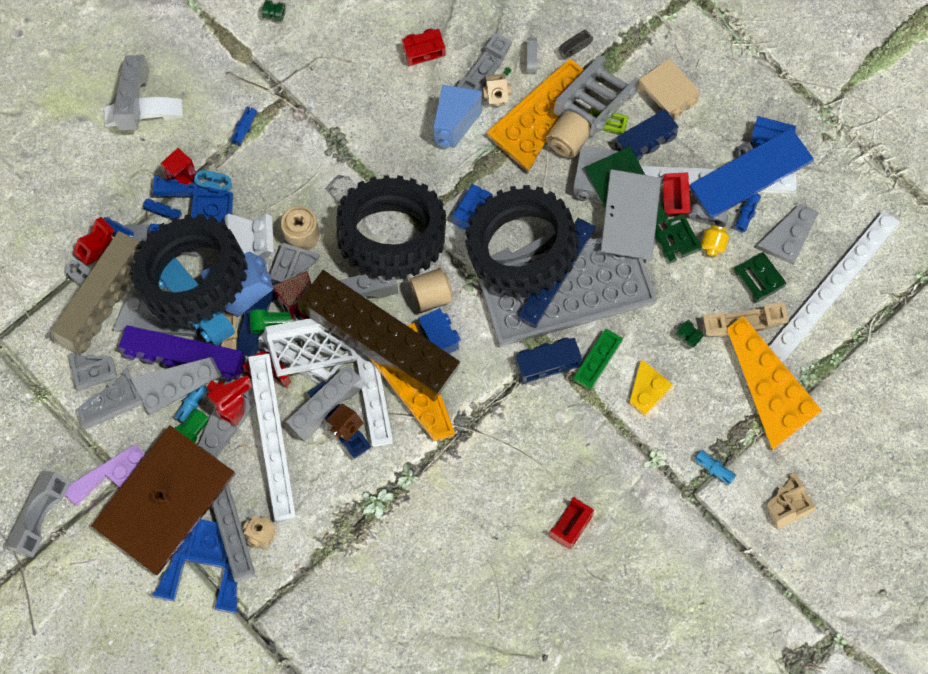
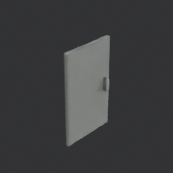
(632, 220)

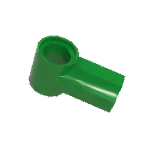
(262, 318)
(193, 424)

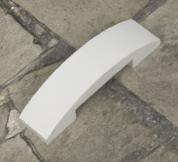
(151, 107)

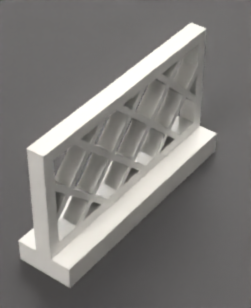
(302, 329)
(316, 375)

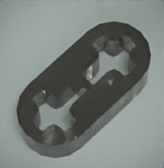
(575, 44)

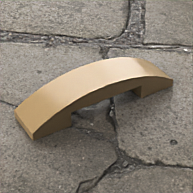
(760, 319)

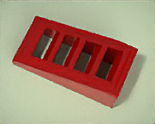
(229, 393)

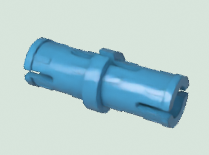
(190, 403)
(715, 467)

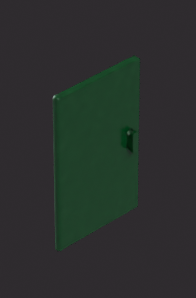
(622, 161)

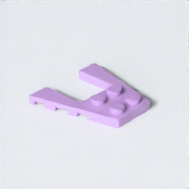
(116, 469)

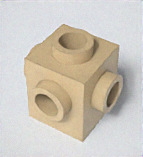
(497, 89)
(259, 532)

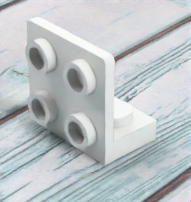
(252, 235)

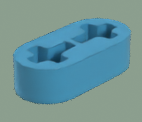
(214, 180)

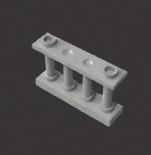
(587, 80)

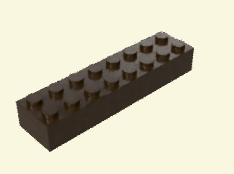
(378, 335)

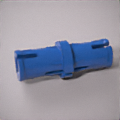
(243, 126)
(747, 212)

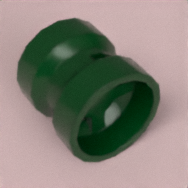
(273, 10)
(690, 334)

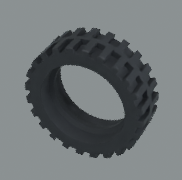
(396, 195)
(514, 205)
(170, 242)

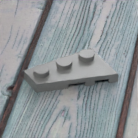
(789, 236)
(112, 401)

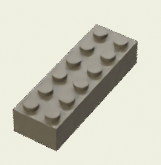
(97, 295)

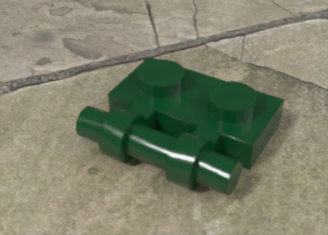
(682, 235)

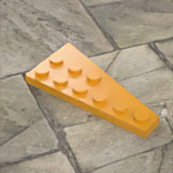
(525, 127)
(776, 392)
(429, 413)

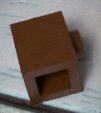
(344, 422)

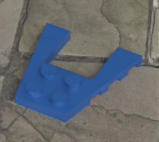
(205, 201)
(204, 547)

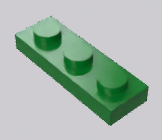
(598, 359)

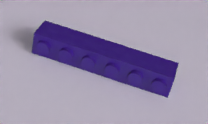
(176, 351)

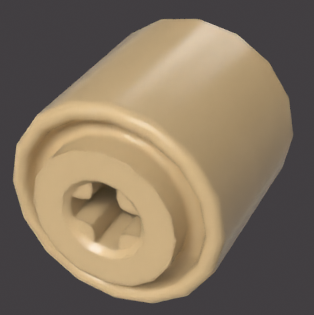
(568, 134)
(296, 235)
(431, 289)

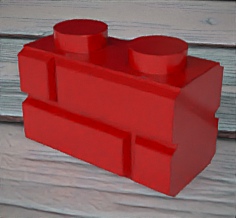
(423, 46)

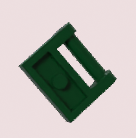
(764, 273)

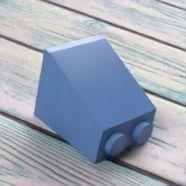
(456, 114)
(254, 288)

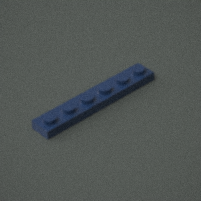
(537, 305)

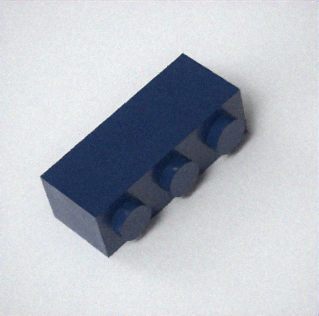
(648, 134)
(548, 360)

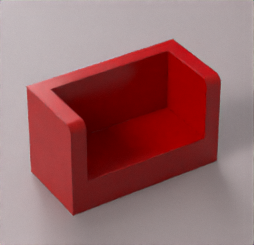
(179, 167)
(676, 193)
(572, 523)

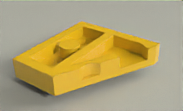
(648, 388)

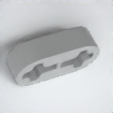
(531, 55)
(699, 214)
(78, 278)

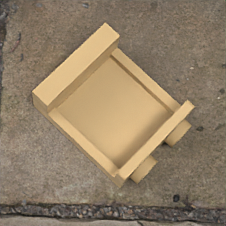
(670, 88)

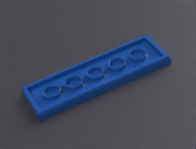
(751, 173)

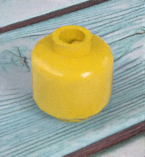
(715, 240)

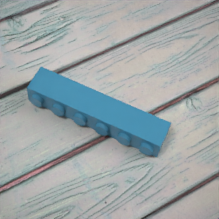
(177, 279)

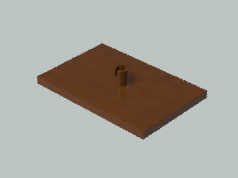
(156, 527)

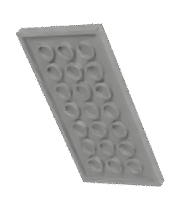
(593, 290)

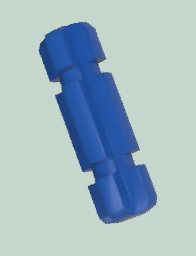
(161, 209)
(119, 227)

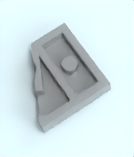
(292, 262)
(92, 370)

